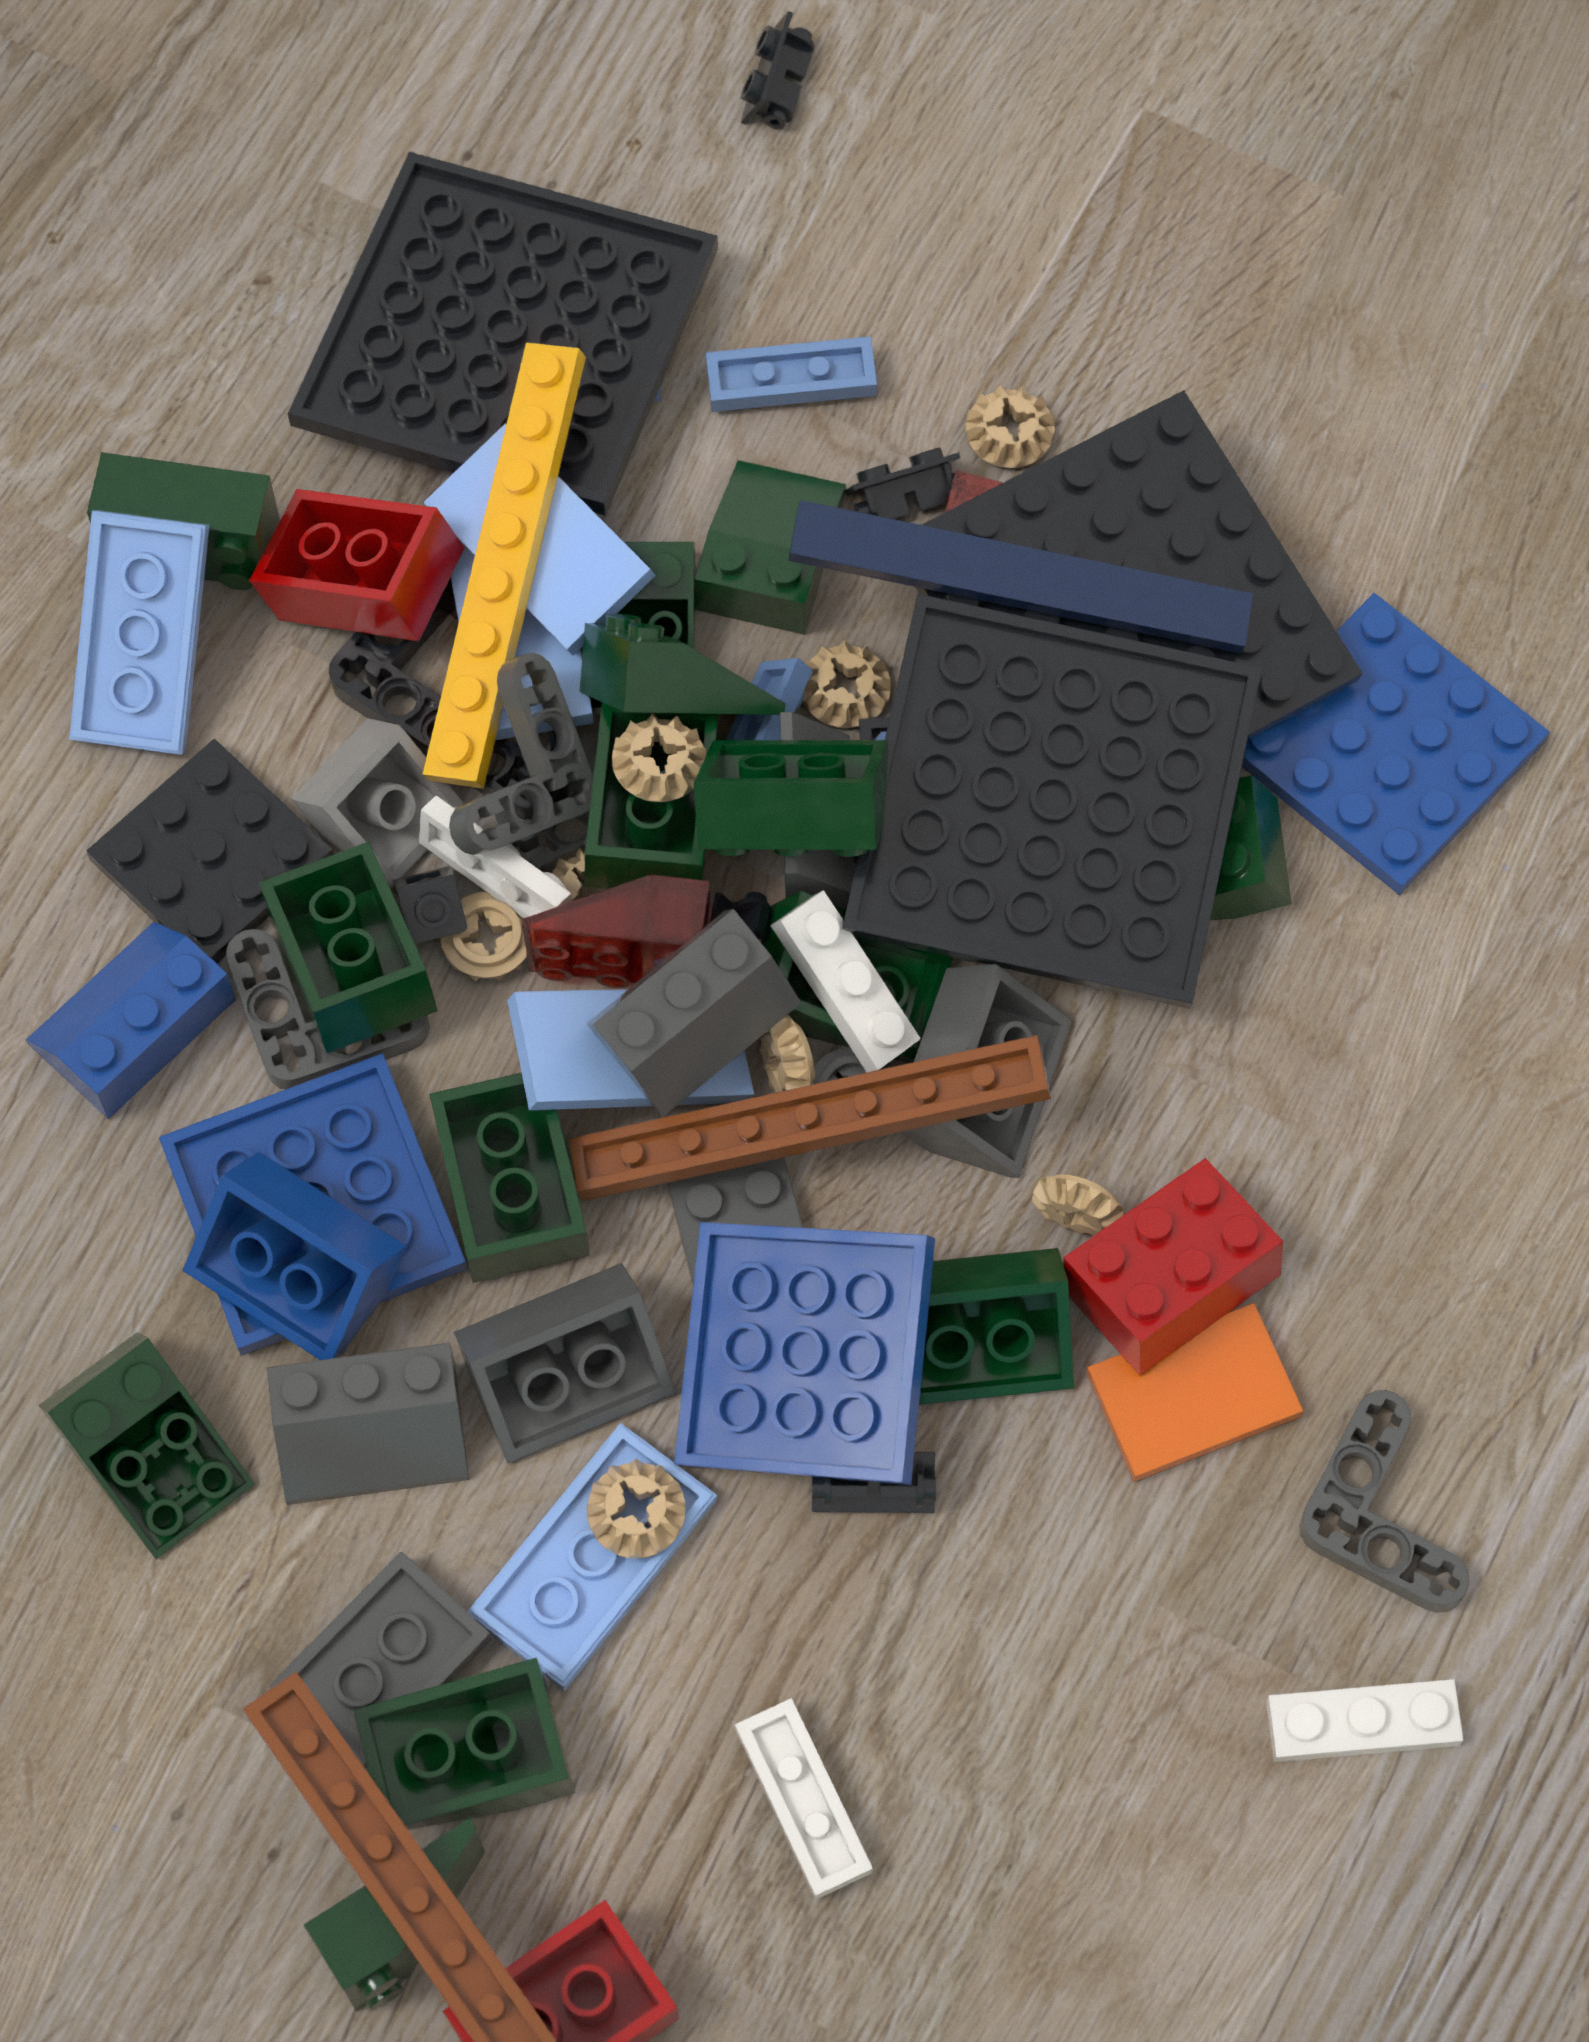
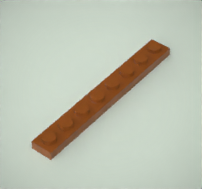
(810, 1118)
(393, 1866)

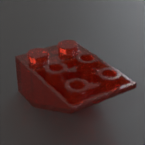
(618, 931)

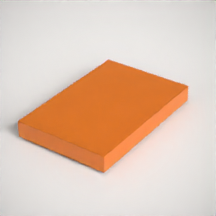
(1198, 1397)

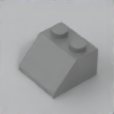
(373, 794)

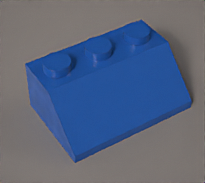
(133, 1017)
(292, 1256)

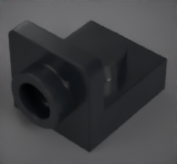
(431, 904)

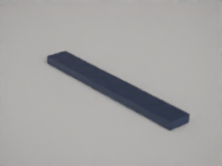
(1020, 577)

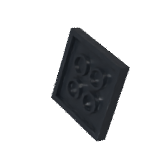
(203, 847)

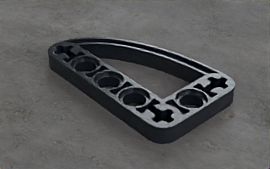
(384, 673)

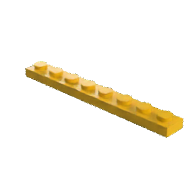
(504, 564)

